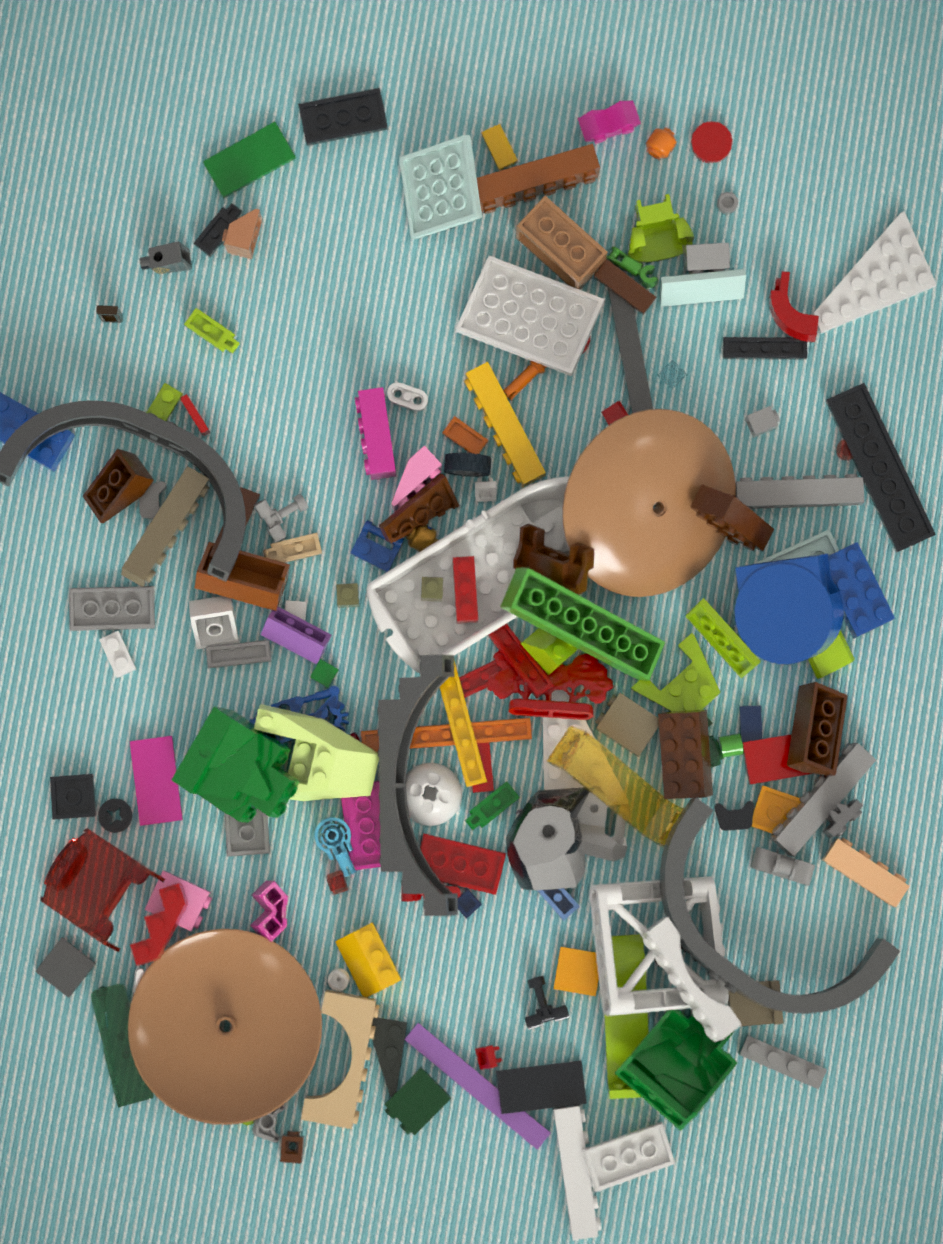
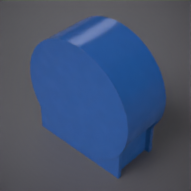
(788, 608)

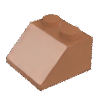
(243, 234)

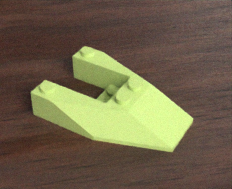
(324, 757)

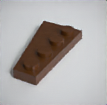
(423, 506)

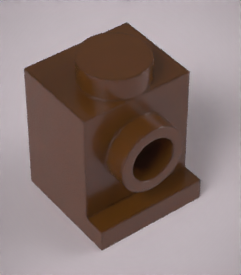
(289, 1155)

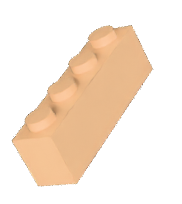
(865, 872)

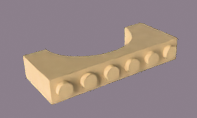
(340, 1104)

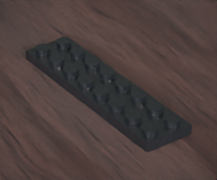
(880, 467)

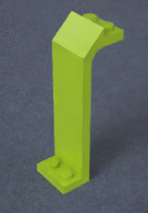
(625, 1030)

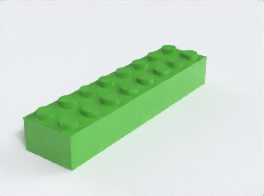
(582, 624)

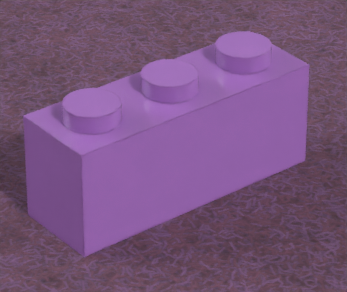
(296, 635)

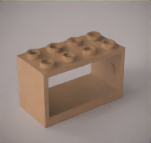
(560, 243)

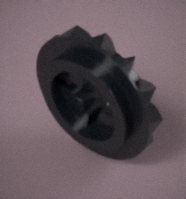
(105, 817)

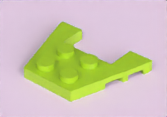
(690, 689)

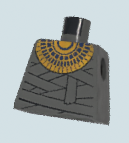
(167, 258)

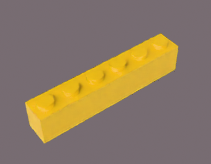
(504, 424)

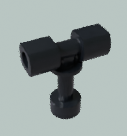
(544, 1012)

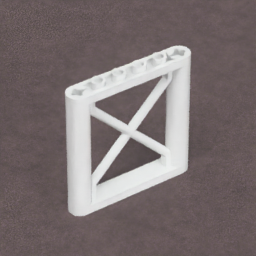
(612, 897)

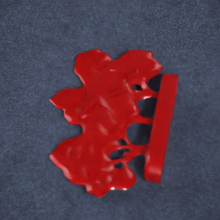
(583, 671)

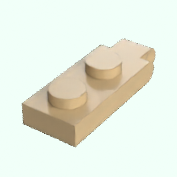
(294, 548)

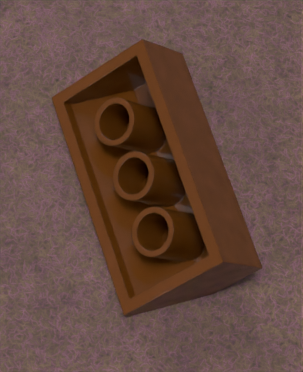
(817, 729)

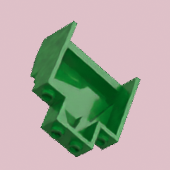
(237, 768)
(677, 1067)

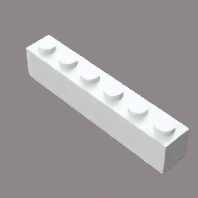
(576, 1176)

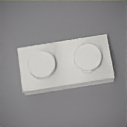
(117, 654)

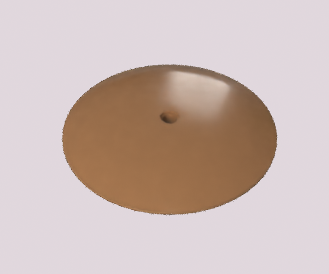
(612, 494)
(180, 1036)

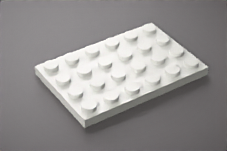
(530, 315)

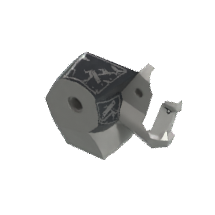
(555, 834)

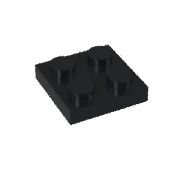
(73, 796)

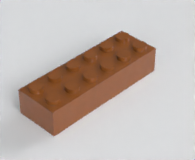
(538, 178)

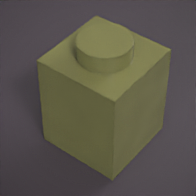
(432, 589)
(347, 595)

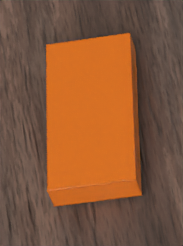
(465, 436)

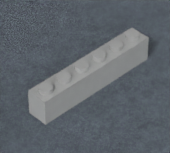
(801, 492)
(818, 803)

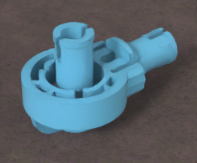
(335, 841)

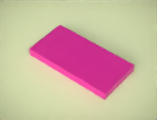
(155, 791)
(363, 820)

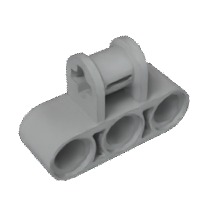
(782, 866)

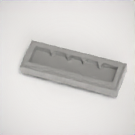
(238, 654)

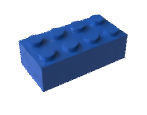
(47, 453)
(860, 592)

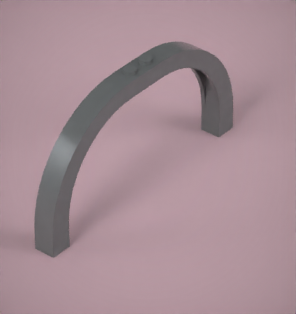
(149, 428)
(672, 866)

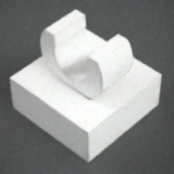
(485, 490)

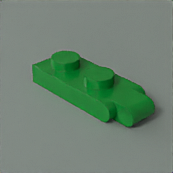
(492, 806)

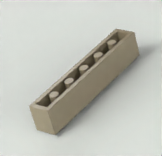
(165, 526)

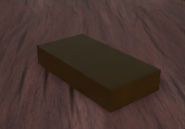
(109, 313)

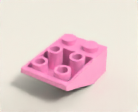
(418, 472)

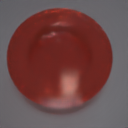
(843, 452)

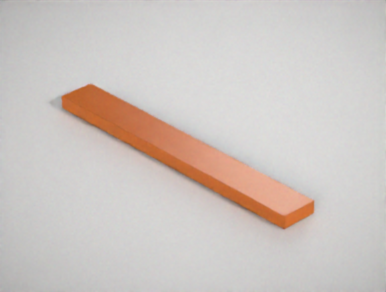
(442, 736)

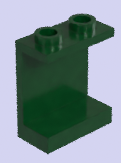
(417, 1102)

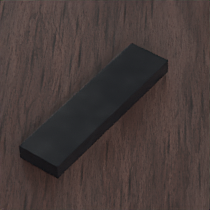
(764, 348)

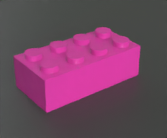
(377, 434)

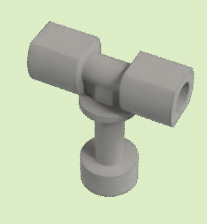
(274, 518)

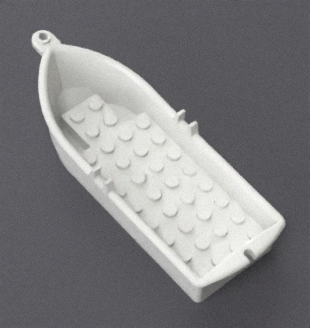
(493, 541)

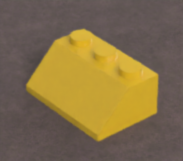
(368, 960)

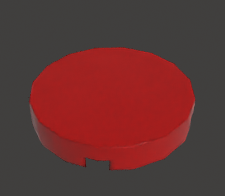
(711, 142)

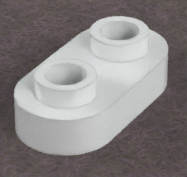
(408, 395)

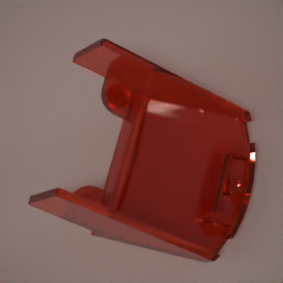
(90, 882)

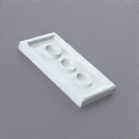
(628, 1156)

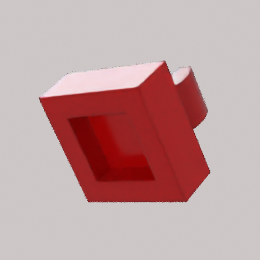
(486, 1057)

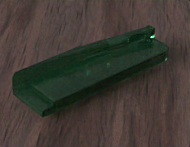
(124, 1075)

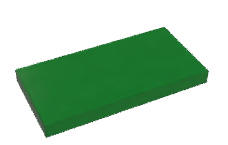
(249, 159)

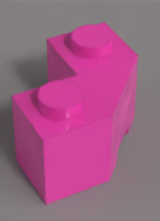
(615, 120)
(274, 903)

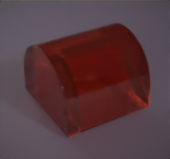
(336, 882)

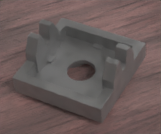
(841, 816)

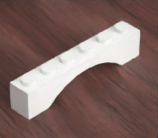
(664, 942)

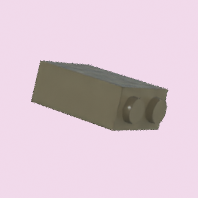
(627, 724)

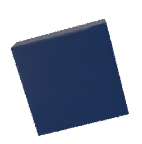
(468, 903)

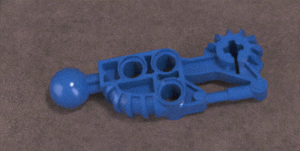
(297, 703)

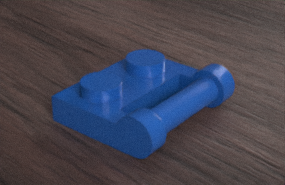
(373, 552)

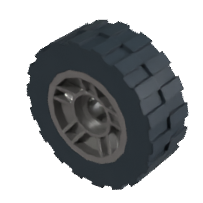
(467, 464)

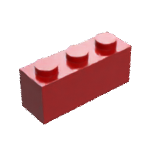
(465, 589)

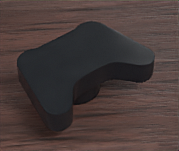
(735, 819)

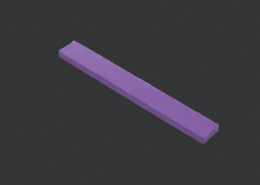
(475, 1084)

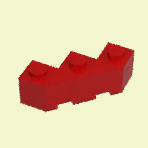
(161, 925)

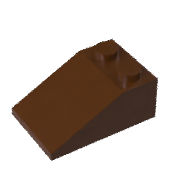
(117, 485)

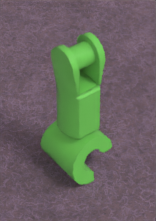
(633, 267)

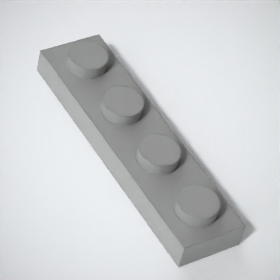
(782, 1062)

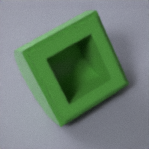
(731, 745)

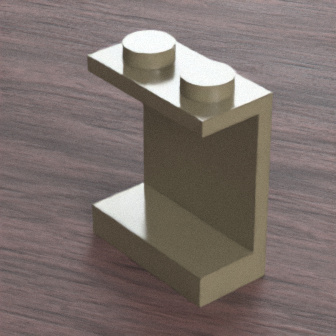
(752, 1013)

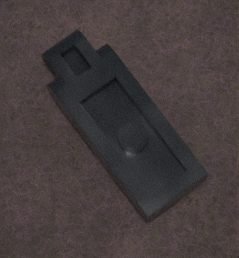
(212, 235)

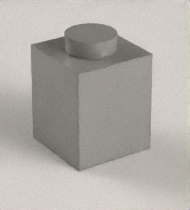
(762, 421)

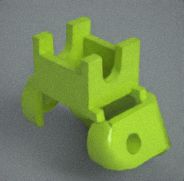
(657, 234)

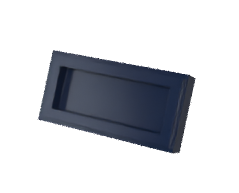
(750, 723)

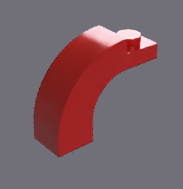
(788, 319)

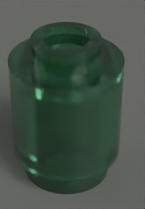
(715, 752)

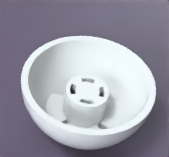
(446, 786)

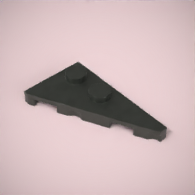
(389, 1046)

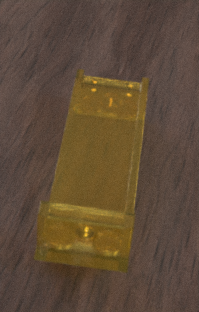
(615, 784)

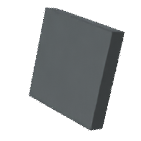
(65, 967)

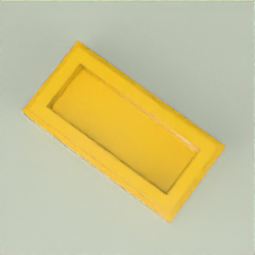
(499, 147)

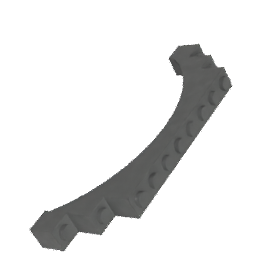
(397, 839)

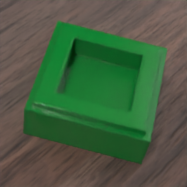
(324, 673)

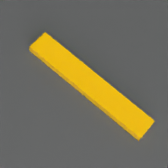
(462, 731)

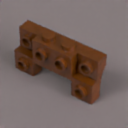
(564, 569)

